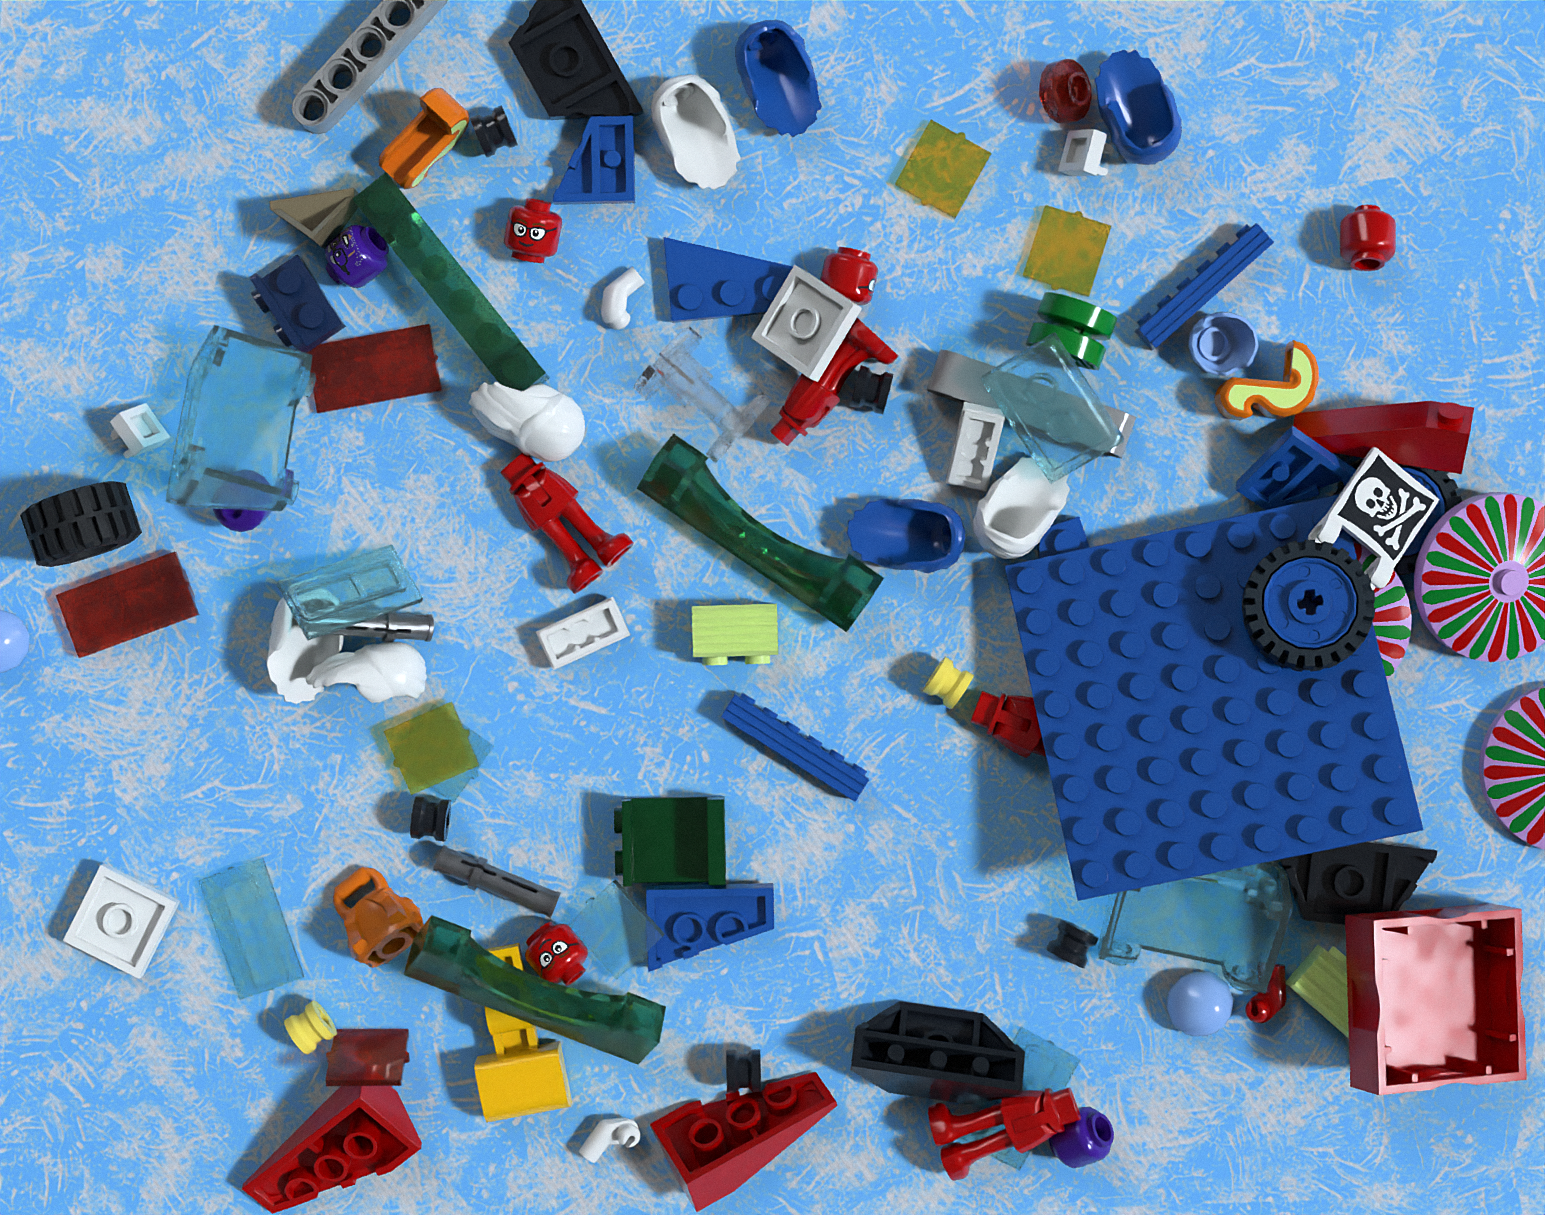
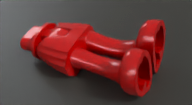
(813, 400)
(542, 500)
(1011, 721)
(1027, 1122)

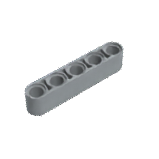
(364, 70)
(960, 377)

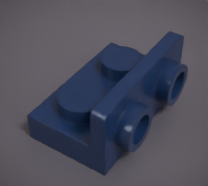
(297, 304)

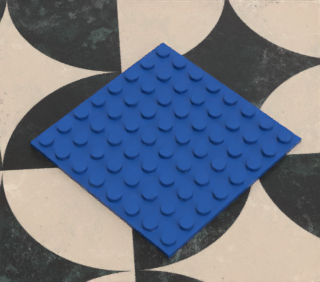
(1173, 730)

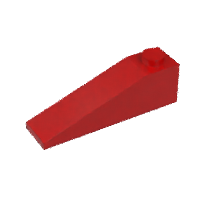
(1408, 433)
(343, 1140)
(730, 1140)

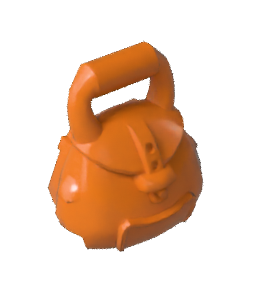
(380, 922)

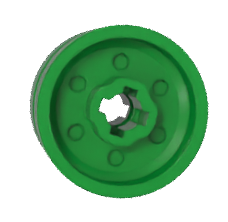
(1076, 326)

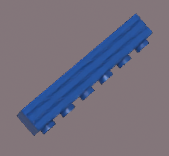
(1198, 291)
(796, 748)

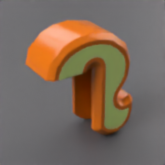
(425, 138)
(1269, 397)

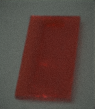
(375, 369)
(127, 604)

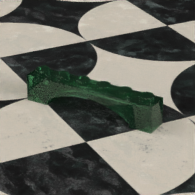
(449, 285)
(689, 490)
(454, 962)

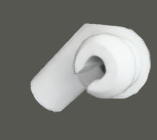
(615, 298)
(610, 1132)

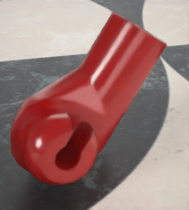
(1266, 1005)

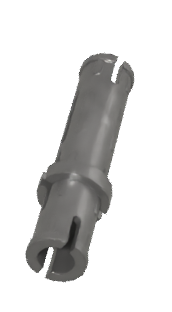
(392, 627)
(496, 881)

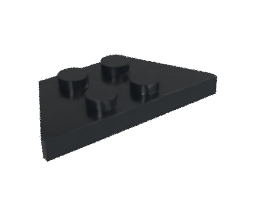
(571, 63)
(1355, 879)

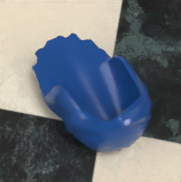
(778, 76)
(1137, 108)
(907, 534)

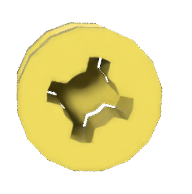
(948, 683)
(310, 1027)

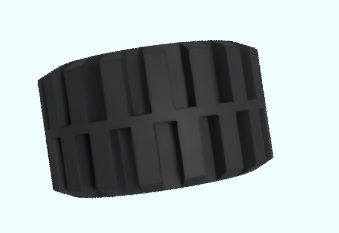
(80, 523)

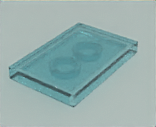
(1052, 408)

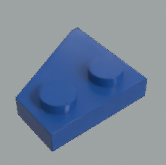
(601, 165)
(1292, 471)

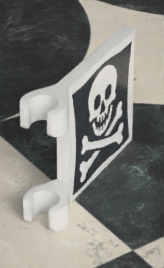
(1381, 511)

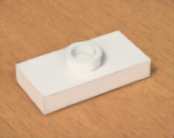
(975, 446)
(583, 633)

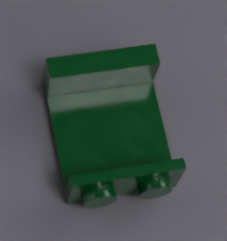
(671, 840)

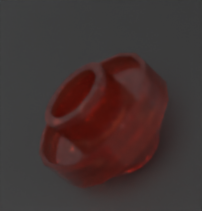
(1065, 91)

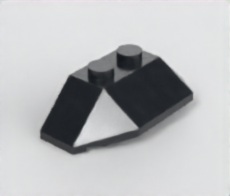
(938, 1054)

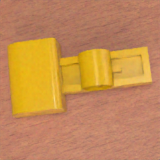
(522, 1073)

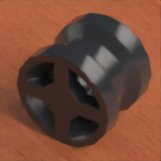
(493, 131)
(871, 390)
(430, 818)
(1072, 943)
(743, 1070)

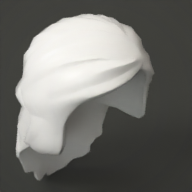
(695, 130)
(534, 420)
(1018, 510)
(294, 657)
(376, 670)

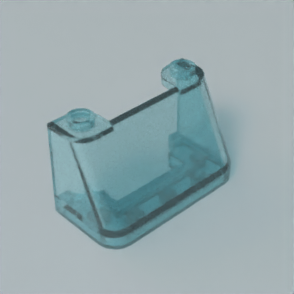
(239, 424)
(1213, 918)

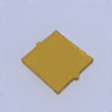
(943, 169)
(1066, 250)
(431, 748)

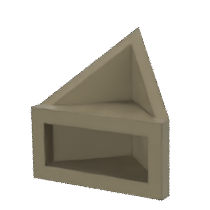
(318, 215)

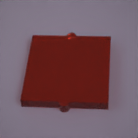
(367, 1057)

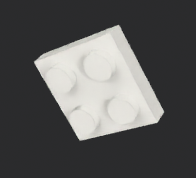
(806, 323)
(121, 920)

